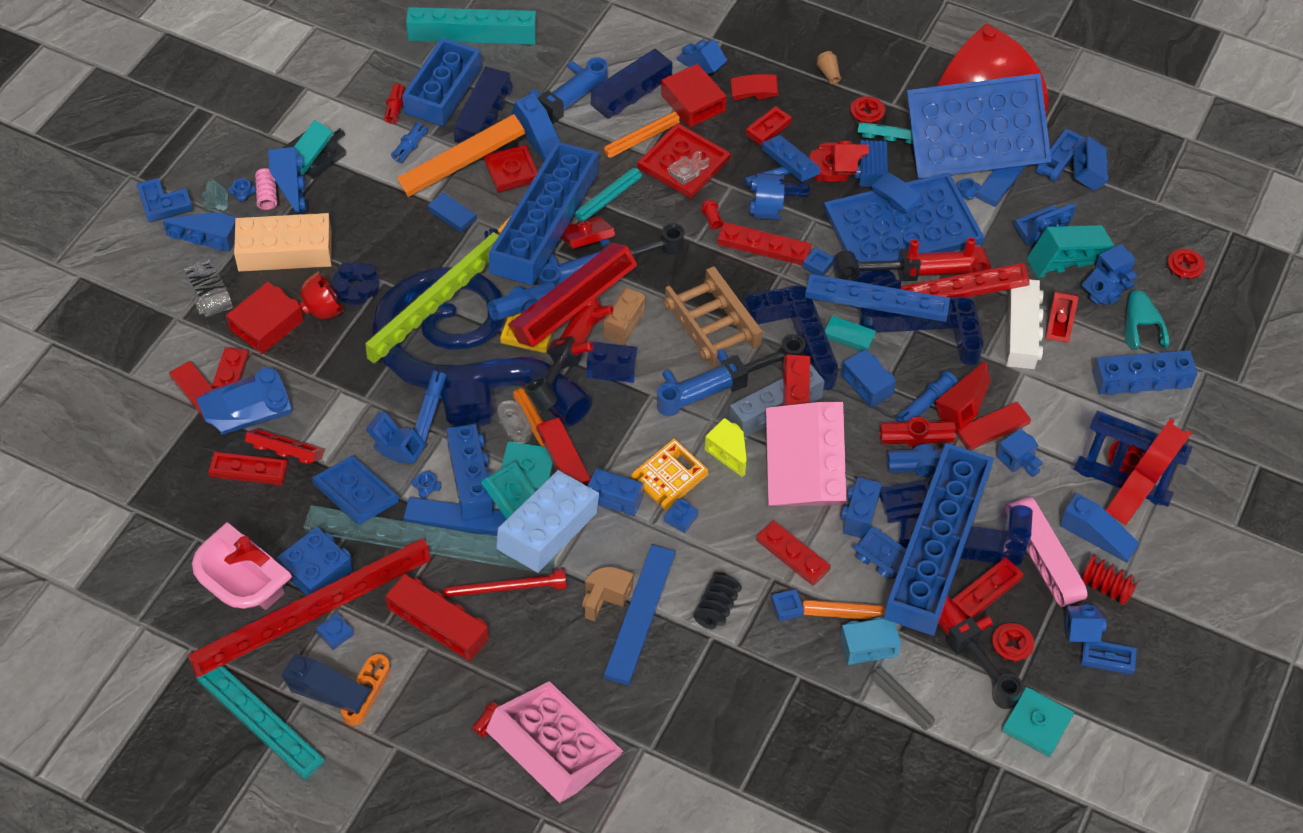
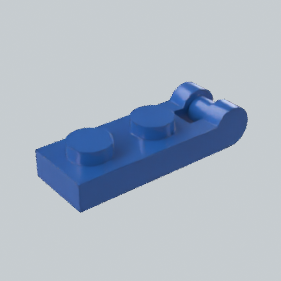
(1061, 155)

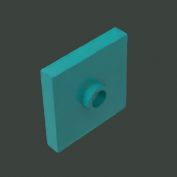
(532, 460)
(508, 488)
(1038, 722)

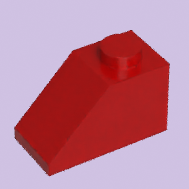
(1061, 315)

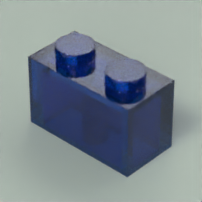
(612, 362)

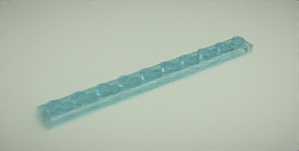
(401, 533)

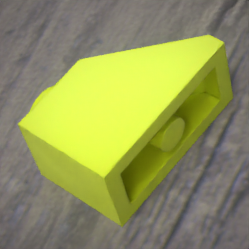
(728, 446)

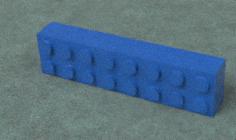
(543, 213)
(938, 539)

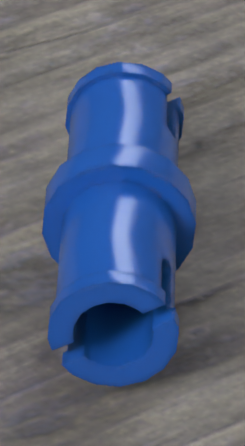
(409, 142)

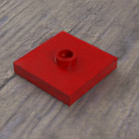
(511, 168)
(587, 232)

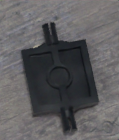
(327, 157)

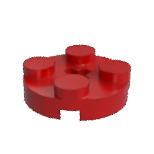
(821, 157)

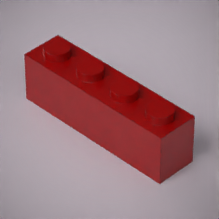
(437, 617)

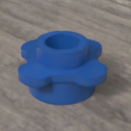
(968, 188)
(242, 189)
(426, 478)

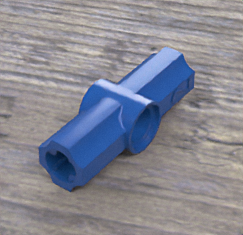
(517, 301)
(921, 460)

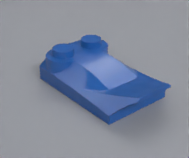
(245, 402)

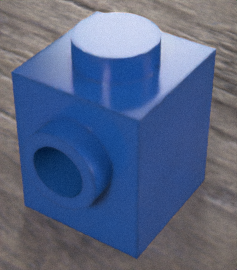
(1084, 623)

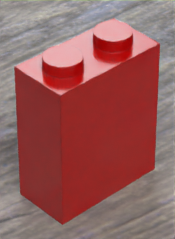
(693, 95)
(265, 317)

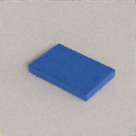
(355, 490)

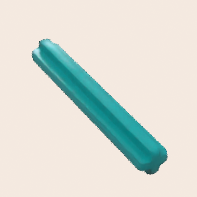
(608, 195)

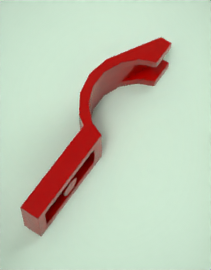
(1147, 472)

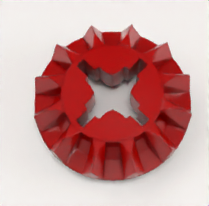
(873, 105)
(1191, 259)
(1015, 633)

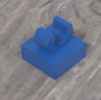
(681, 515)

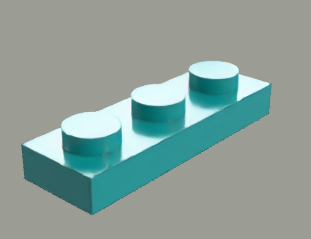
(889, 132)

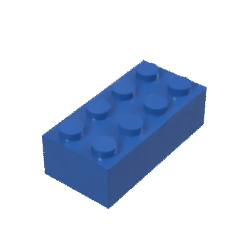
(442, 82)

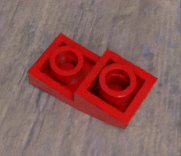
(758, 85)

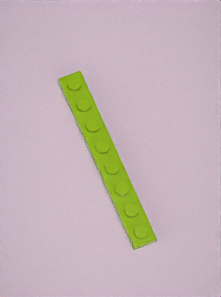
(430, 300)

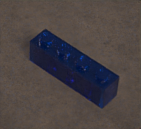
(630, 83)
(483, 104)

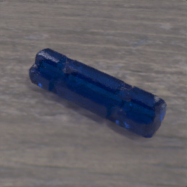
(792, 189)

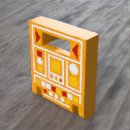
(667, 477)

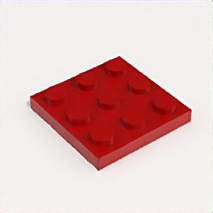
(674, 146)

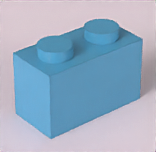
(870, 640)

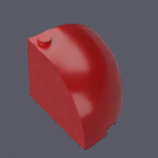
(988, 57)

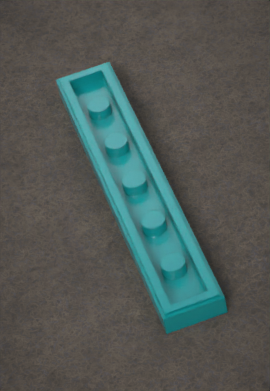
(262, 722)

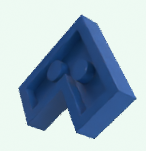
(161, 205)

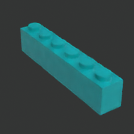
(471, 25)

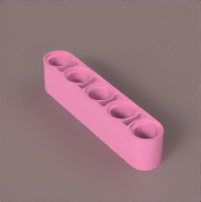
(1051, 558)

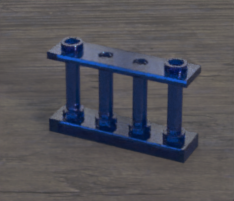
(1128, 435)

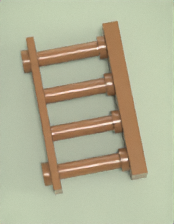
(726, 300)

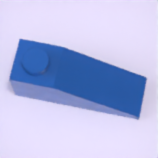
(536, 124)
(1098, 527)

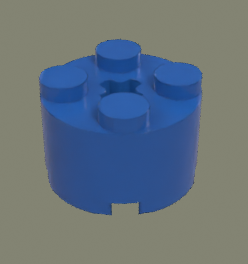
(767, 196)

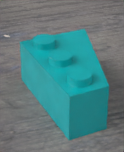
(1067, 247)

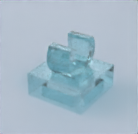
(215, 196)

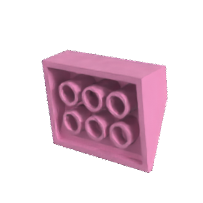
(806, 455)
(552, 740)

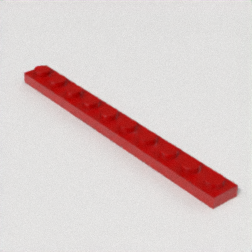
(308, 608)

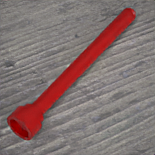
(555, 580)

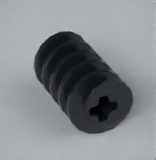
(717, 600)

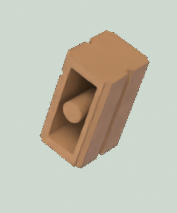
(625, 317)

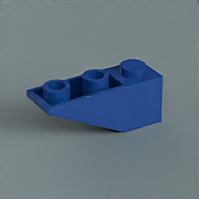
(286, 167)
(206, 229)

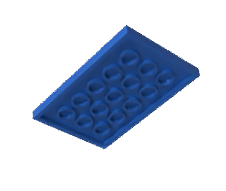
(979, 126)
(878, 230)

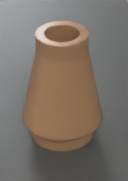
(828, 64)

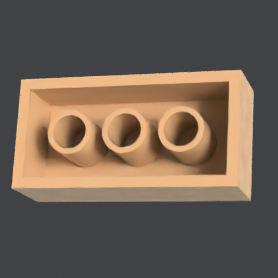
(283, 242)

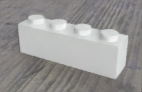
(1023, 326)

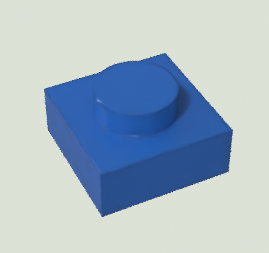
(818, 262)
(787, 605)
(334, 631)

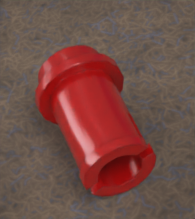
(710, 210)
(482, 723)

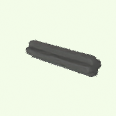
(903, 699)

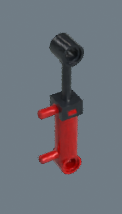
(915, 264)
(566, 352)
(964, 635)

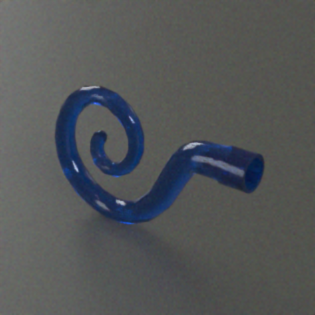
(572, 400)

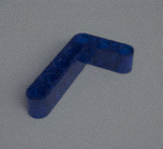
(792, 304)
(961, 318)
(990, 544)

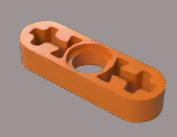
(365, 677)

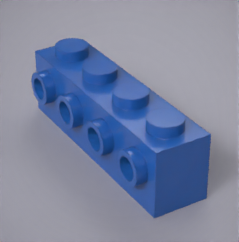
(1144, 372)
(469, 470)

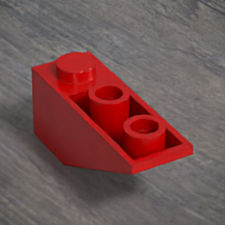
(965, 398)

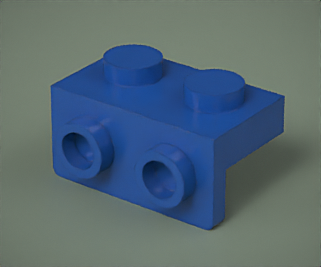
(882, 552)

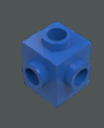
(1103, 287)

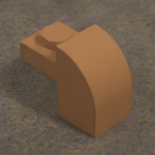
(606, 585)

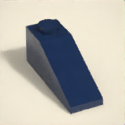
(323, 684)

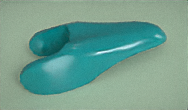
(1142, 312)

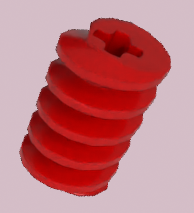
(1109, 580)

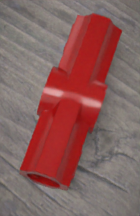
(927, 432)

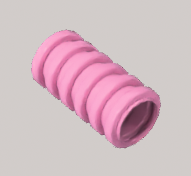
(265, 189)

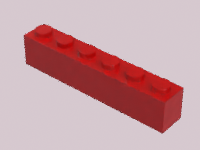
(572, 294)

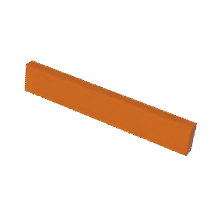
(461, 155)

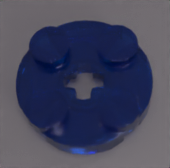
(353, 272)

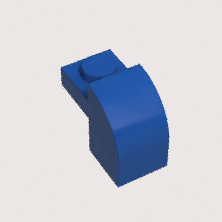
(393, 442)

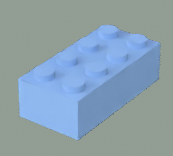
(547, 521)

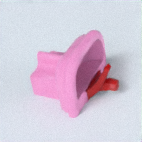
(238, 570)

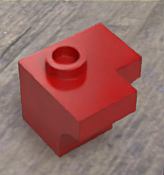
(846, 157)

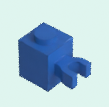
(1119, 262)
(1019, 451)

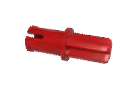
(394, 103)

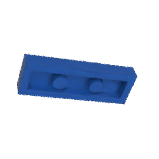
(790, 158)

